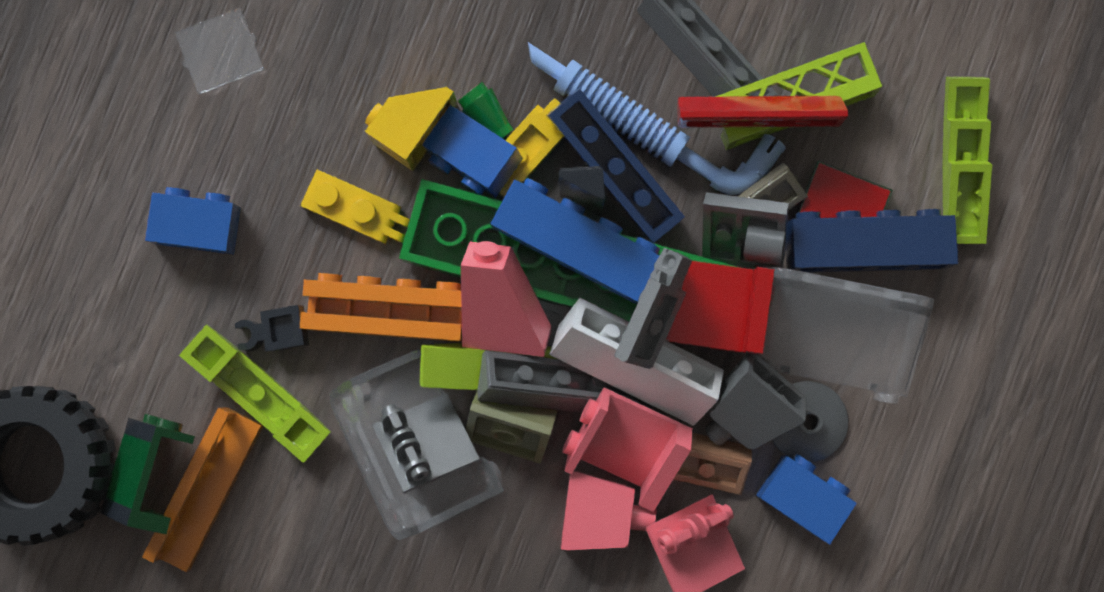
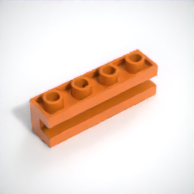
(383, 309)

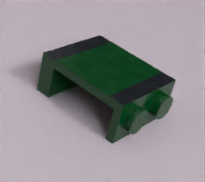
(133, 472)

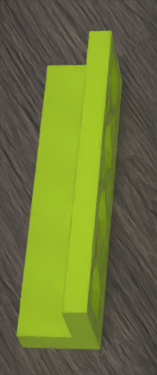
(850, 91)

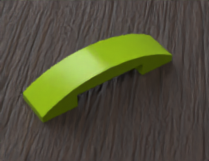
(255, 392)

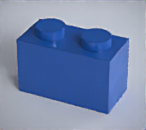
(472, 152)
(193, 222)
(806, 498)

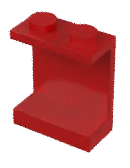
(724, 308)

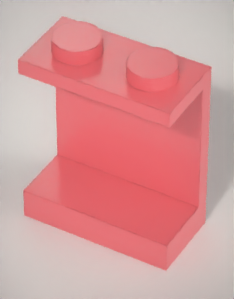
(630, 444)

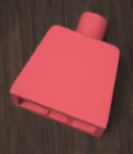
(601, 513)

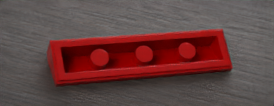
(761, 111)

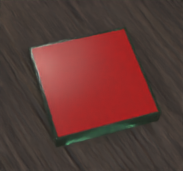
(836, 190)

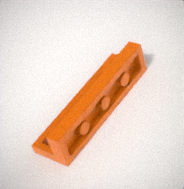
(204, 488)

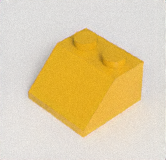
(406, 122)

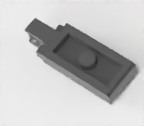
(655, 311)

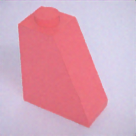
(500, 303)

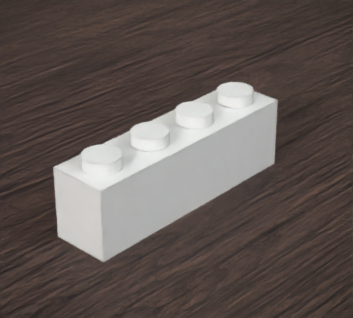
(675, 384)

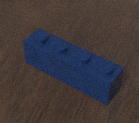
(623, 172)
(871, 243)

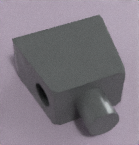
(755, 405)

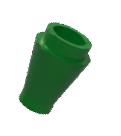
(485, 109)

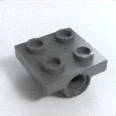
(744, 231)

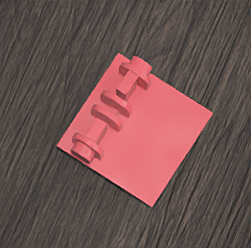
(696, 546)

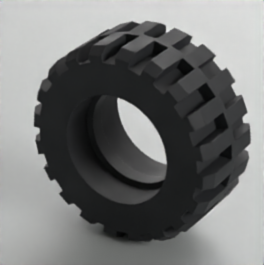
(85, 464)

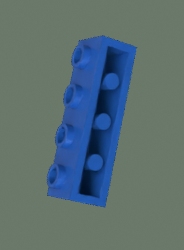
(574, 240)

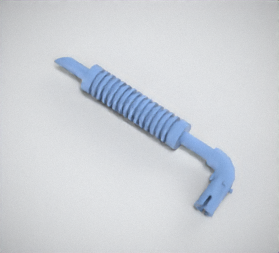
(653, 132)

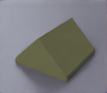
(511, 428)

